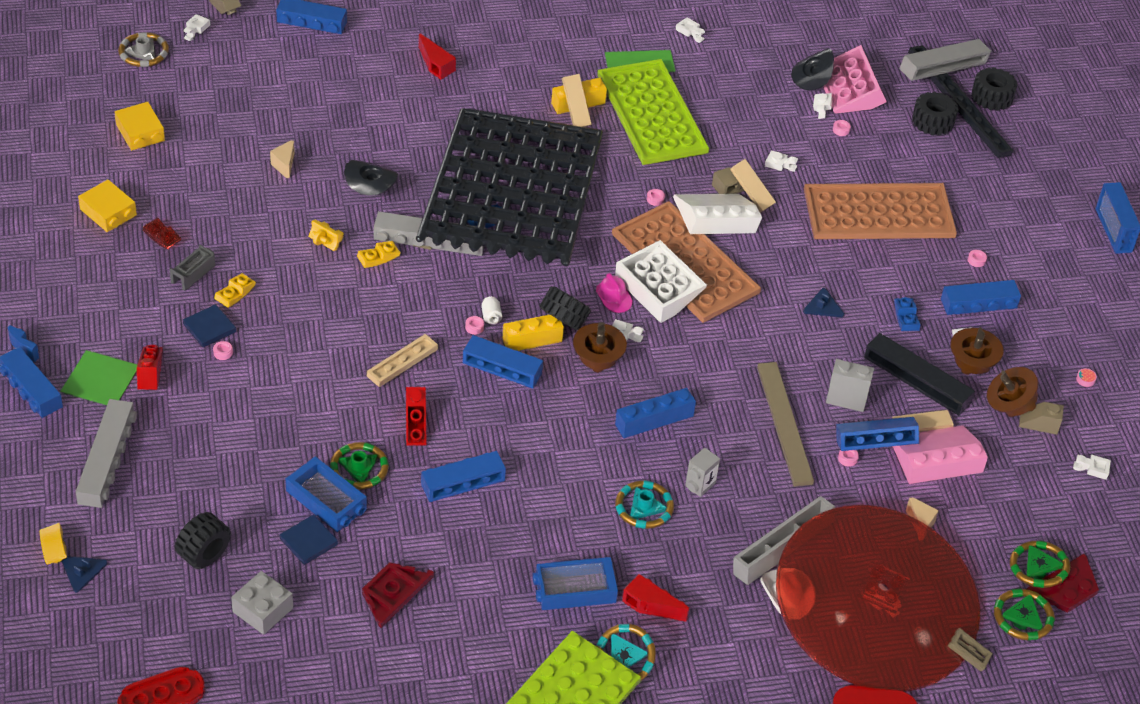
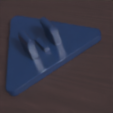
(823, 305)
(82, 570)

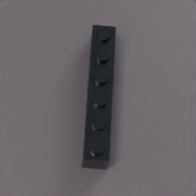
(919, 374)

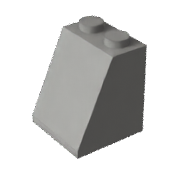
(849, 385)

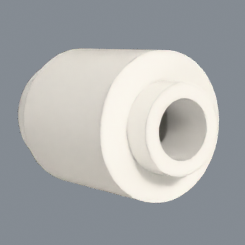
(491, 310)

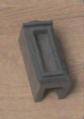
(193, 267)

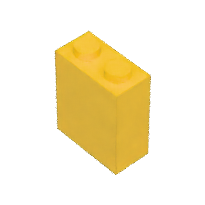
(139, 126)
(107, 205)

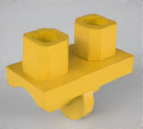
(323, 234)

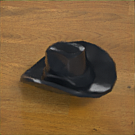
(814, 70)
(369, 177)

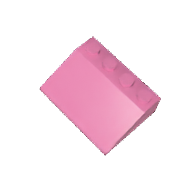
(854, 83)
(942, 455)

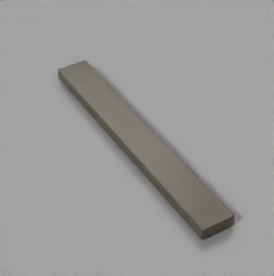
(785, 424)

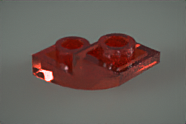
(161, 234)

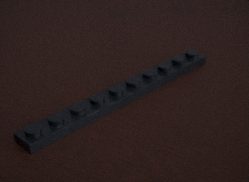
(969, 112)

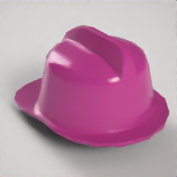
(614, 294)

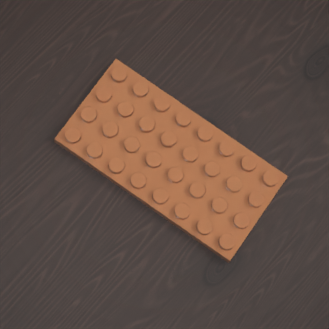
(879, 211)
(724, 279)

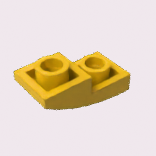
(380, 254)
(235, 291)
(53, 544)

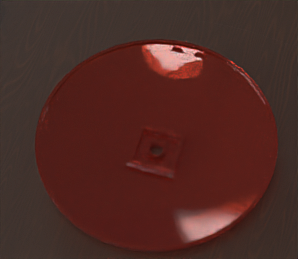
(853, 626)

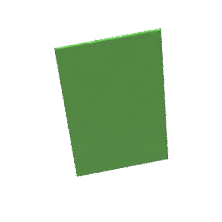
(630, 57)

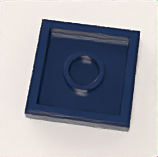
(209, 325)
(308, 539)

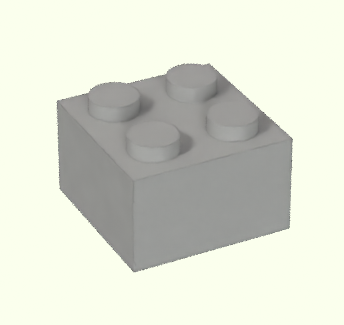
(262, 602)

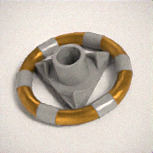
(143, 49)

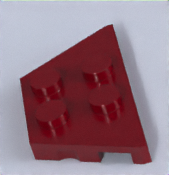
(393, 590)
(1074, 590)

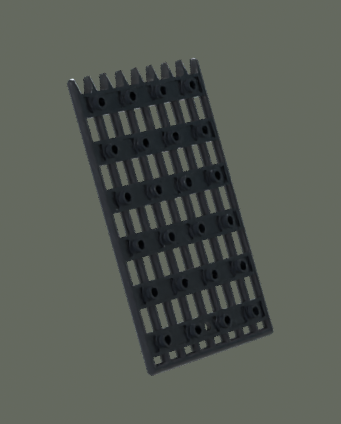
(512, 127)

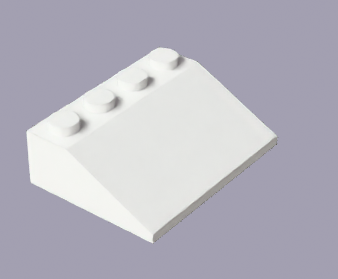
(718, 213)
(659, 280)

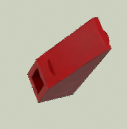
(436, 58)
(149, 367)
(415, 416)
(650, 599)

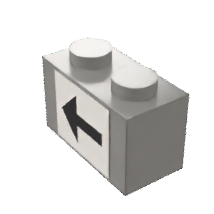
(702, 472)

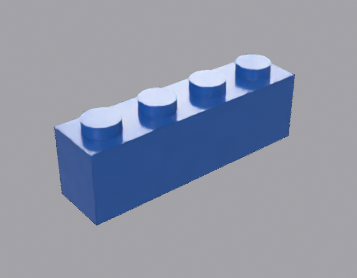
(312, 15)
(980, 297)
(502, 361)
(30, 382)
(655, 412)
(877, 433)
(463, 476)

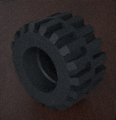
(994, 89)
(934, 113)
(565, 308)
(202, 540)

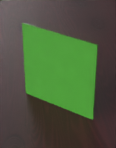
(99, 378)

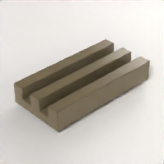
(969, 652)

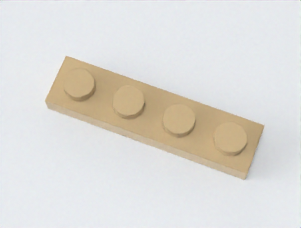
(402, 360)

